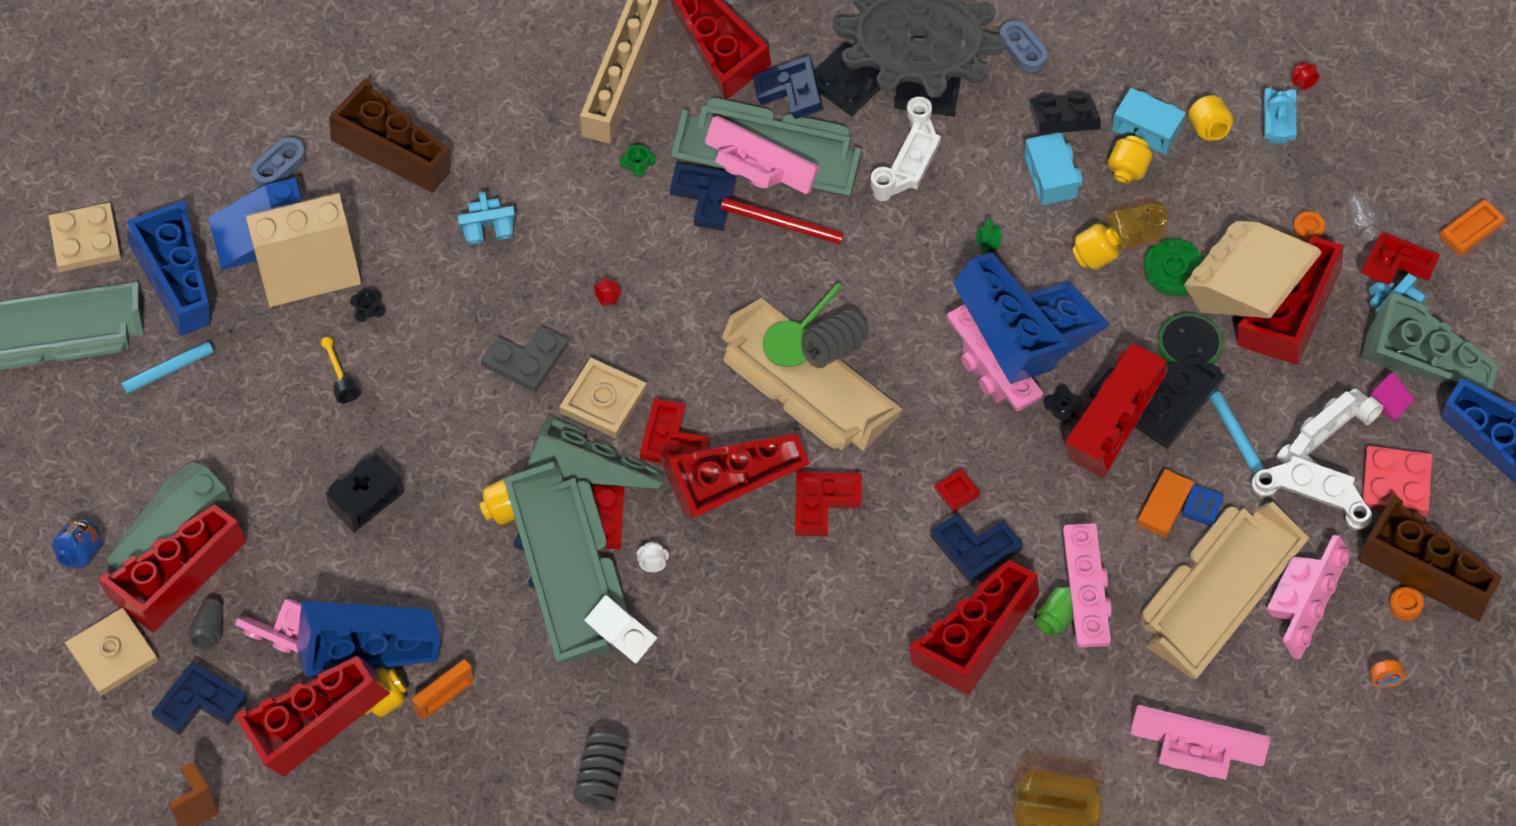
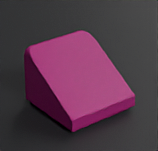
(1393, 397)

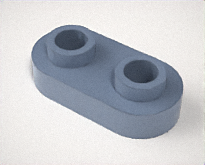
(1026, 47)
(274, 161)

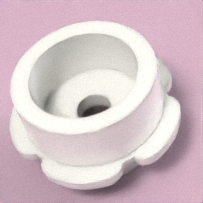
(652, 557)

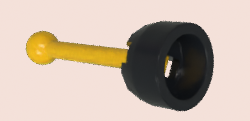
(346, 387)

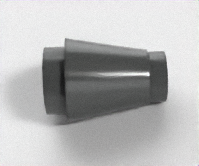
(206, 625)

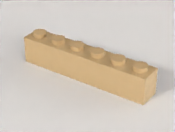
(620, 68)

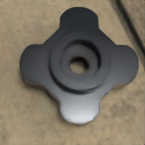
(367, 297)
(1063, 413)

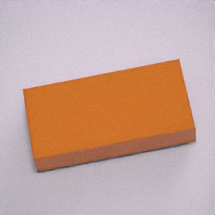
(1472, 227)
(1165, 503)
(443, 690)

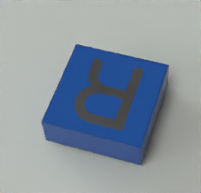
(1203, 505)

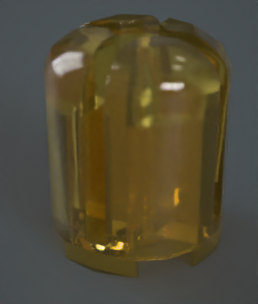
(1057, 800)

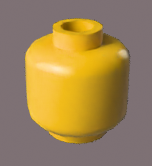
(1210, 118)
(1129, 159)
(1096, 246)
(497, 504)
(395, 698)

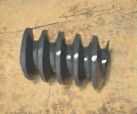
(834, 338)
(599, 769)

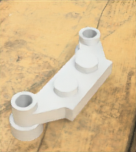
(914, 155)
(1333, 417)
(1316, 484)

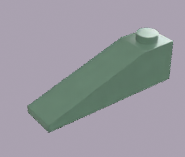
(1418, 344)
(589, 461)
(175, 503)

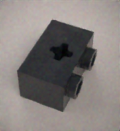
(364, 492)

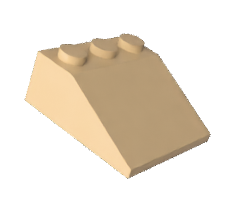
(303, 249)
(1250, 271)

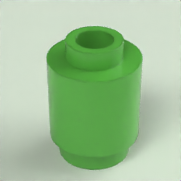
(1055, 612)

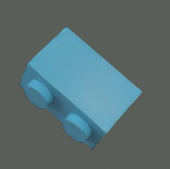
(1149, 120)
(1052, 168)

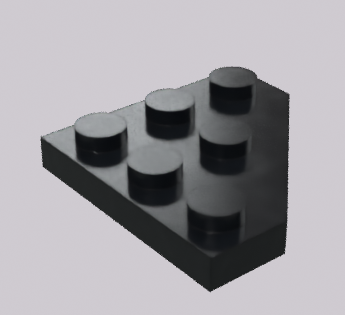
(1177, 399)

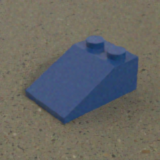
(230, 224)
(1070, 313)

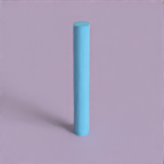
(167, 367)
(1236, 432)

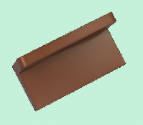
(195, 805)

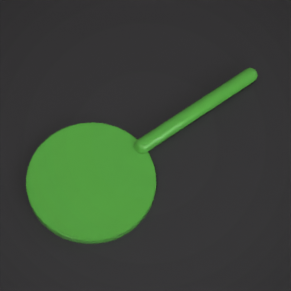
(784, 339)

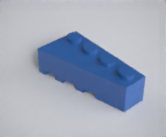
(170, 261)
(1009, 320)
(1485, 423)
(374, 633)

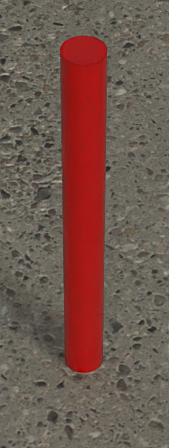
(781, 221)

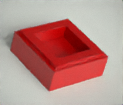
(957, 490)

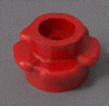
(1305, 75)
(607, 292)

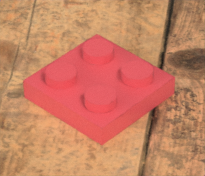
(1397, 473)

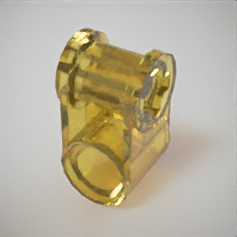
(1136, 225)

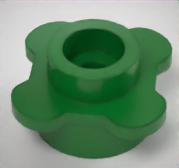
(637, 152)
(988, 236)

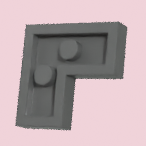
(526, 366)

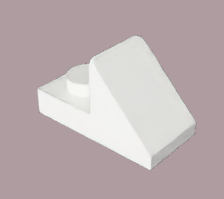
(620, 629)

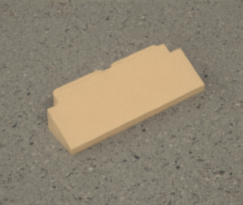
(826, 400)
(1229, 576)

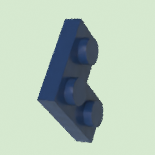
(793, 80)
(707, 187)
(974, 554)
(196, 691)

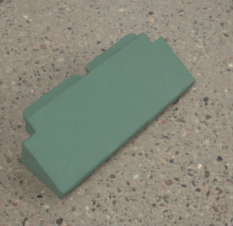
(809, 138)
(69, 325)
(562, 549)

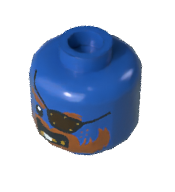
(77, 543)

